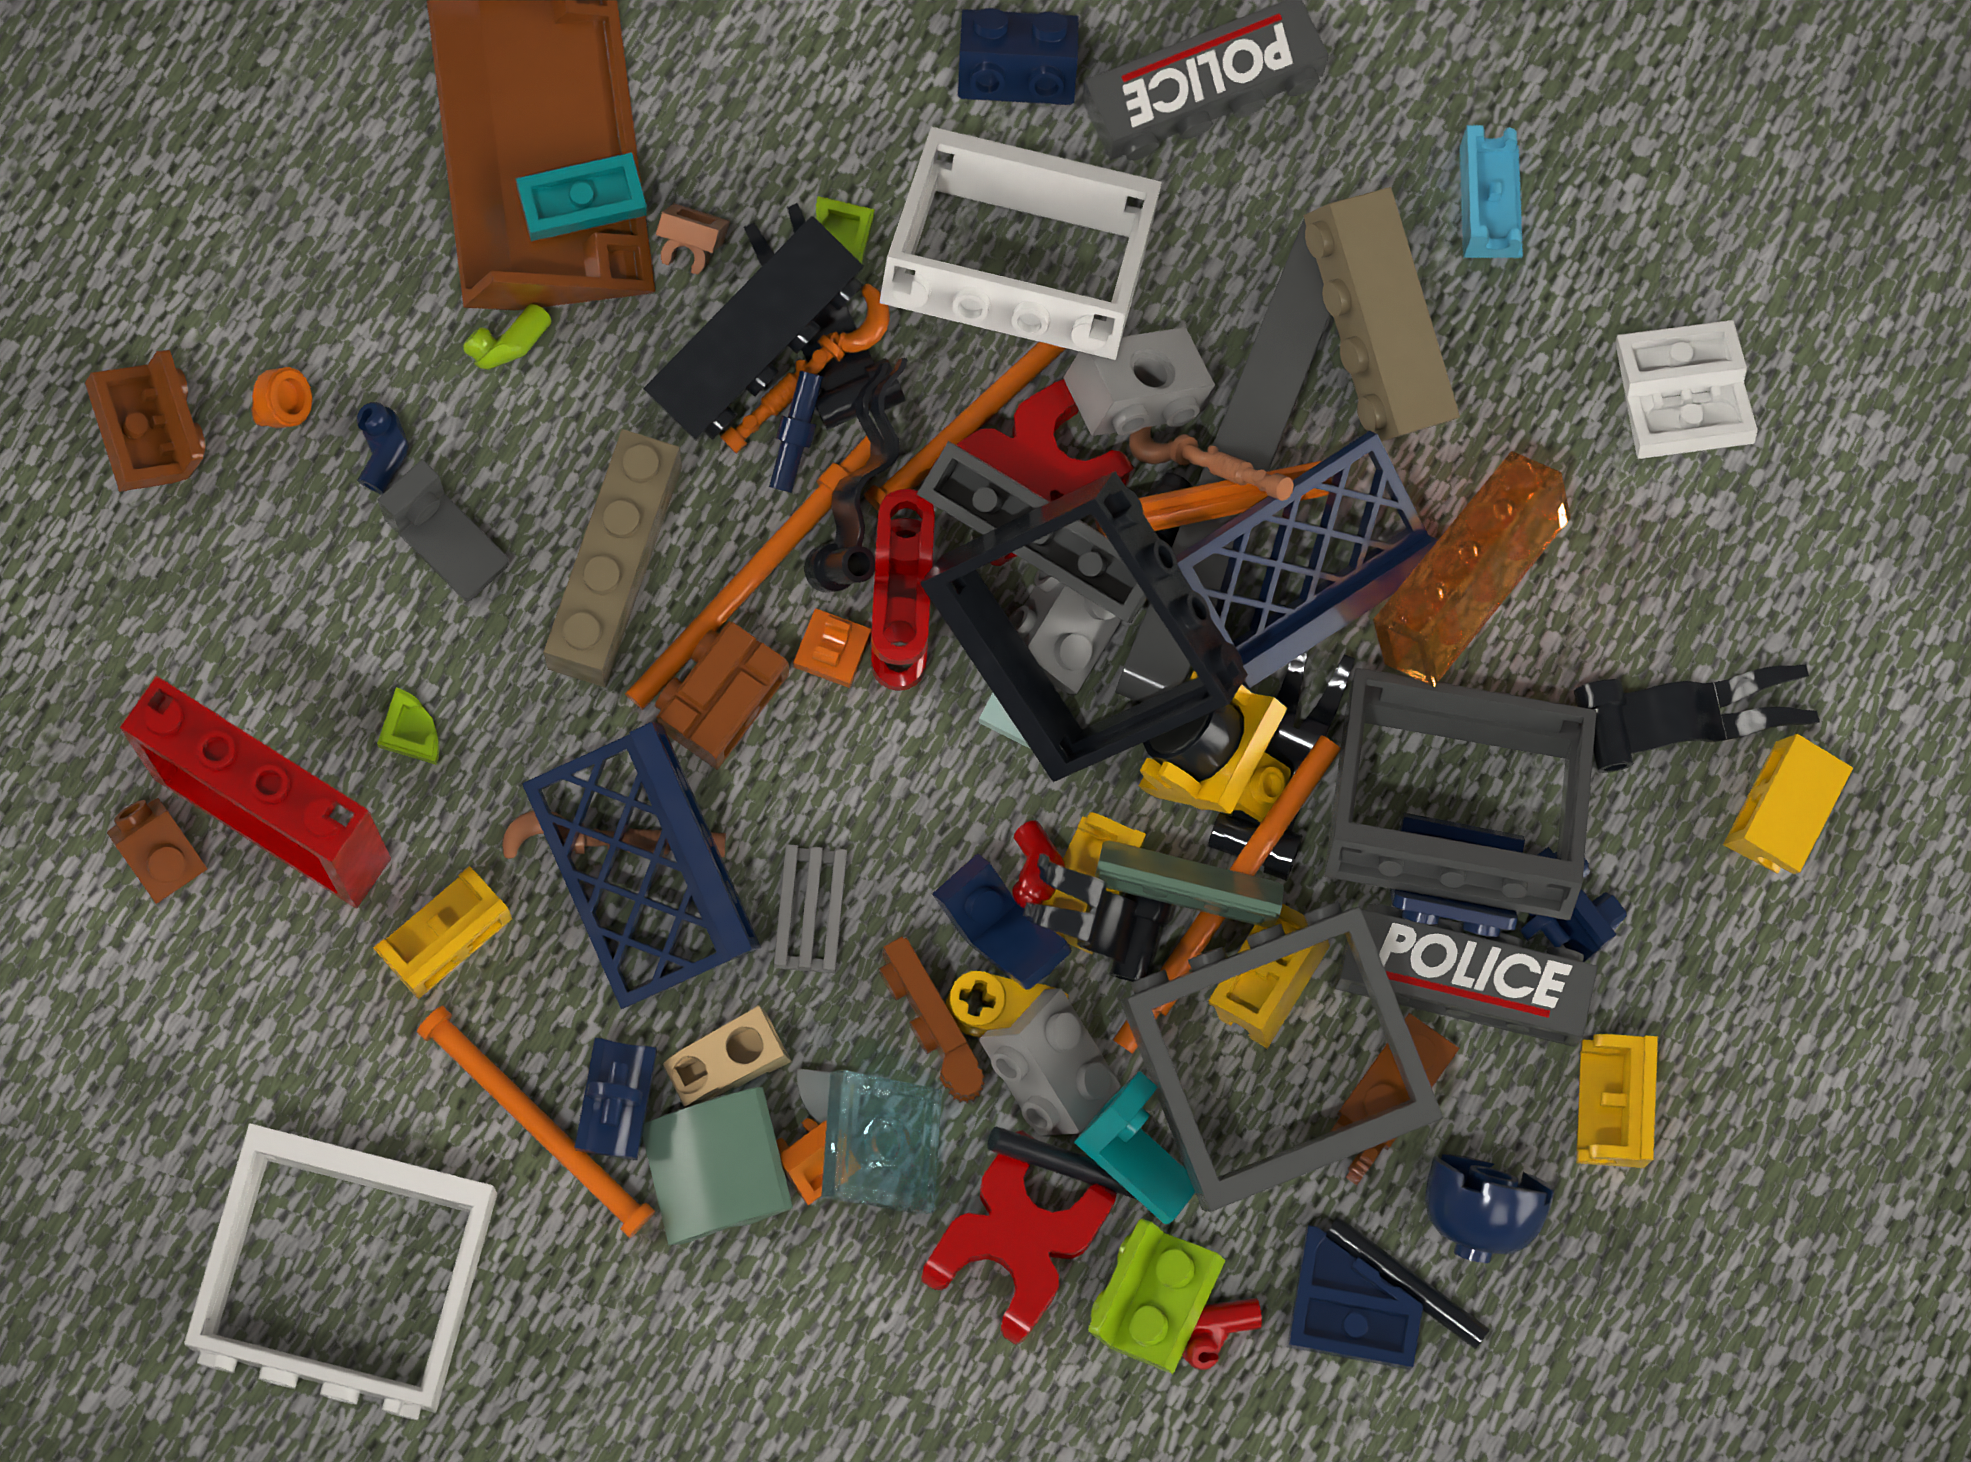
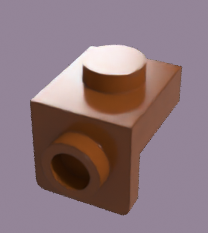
(155, 848)

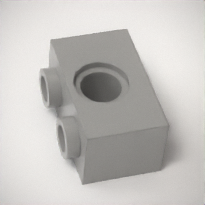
(1149, 384)

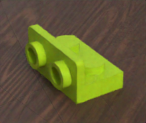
(1154, 1296)

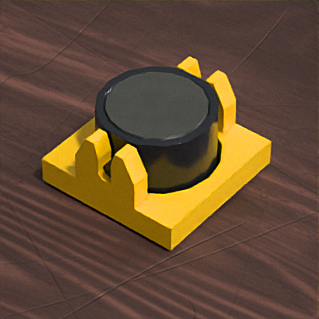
(1213, 755)

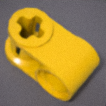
(1003, 994)

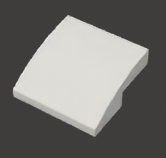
(1681, 364)

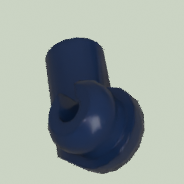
(387, 445)

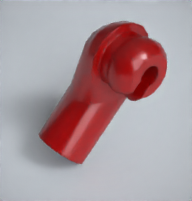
(1033, 841)
(1214, 1327)

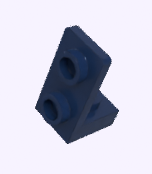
(996, 926)

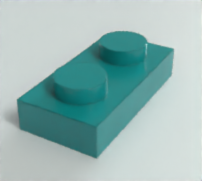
(581, 196)

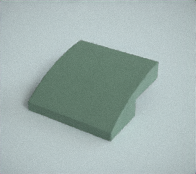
(716, 1166)

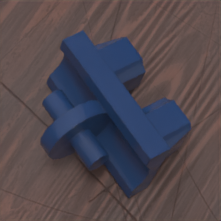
(1590, 924)
(615, 1099)

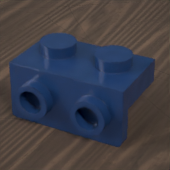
(1018, 56)

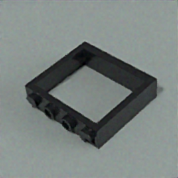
(1017, 676)

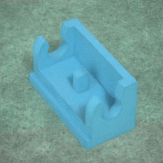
(1490, 194)

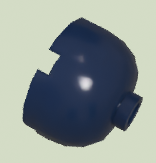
(1485, 1207)

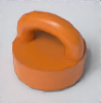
(281, 398)

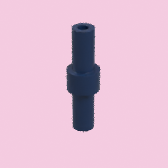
(796, 431)

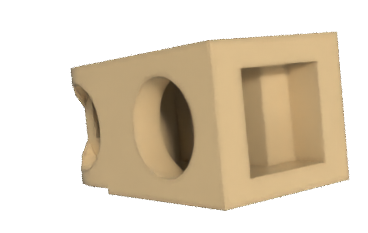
(726, 1058)

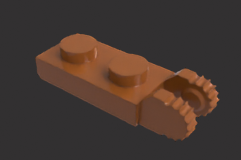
(934, 1023)
(1384, 1087)

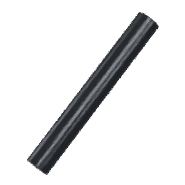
(1051, 1158)
(1398, 1275)

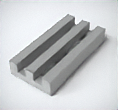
(815, 857)

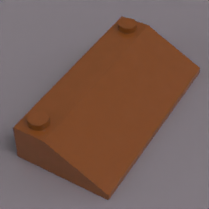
(520, 97)

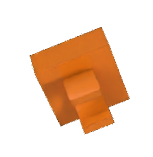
(832, 648)
(805, 1160)

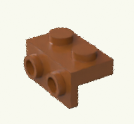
(146, 423)

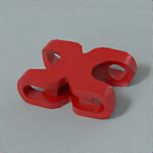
(1033, 453)
(899, 600)
(1018, 1239)

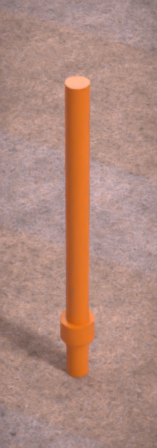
(748, 578)
(1247, 862)

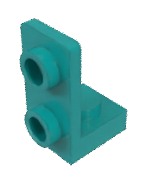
(1132, 1156)

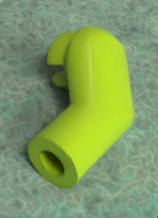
(512, 344)

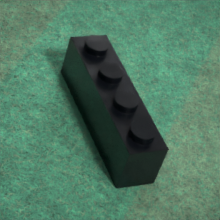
(754, 329)

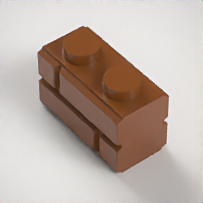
(721, 693)

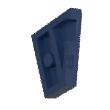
(1350, 1309)

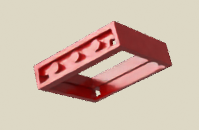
(255, 791)

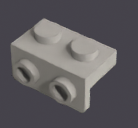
(1063, 631)
(1051, 1066)

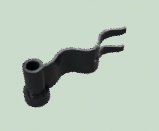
(843, 378)
(846, 561)
(1682, 713)
(1290, 748)
(1110, 926)

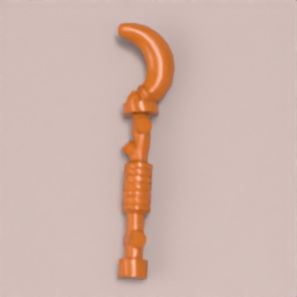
(832, 346)

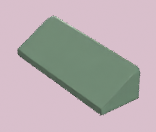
(1190, 884)

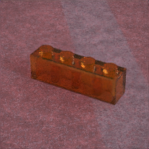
(1472, 568)

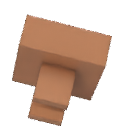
(691, 229)

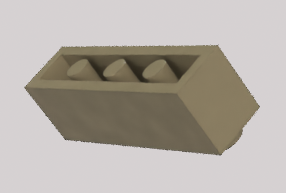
(1380, 315)
(613, 558)

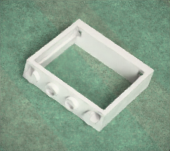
(1033, 185)
(284, 1369)

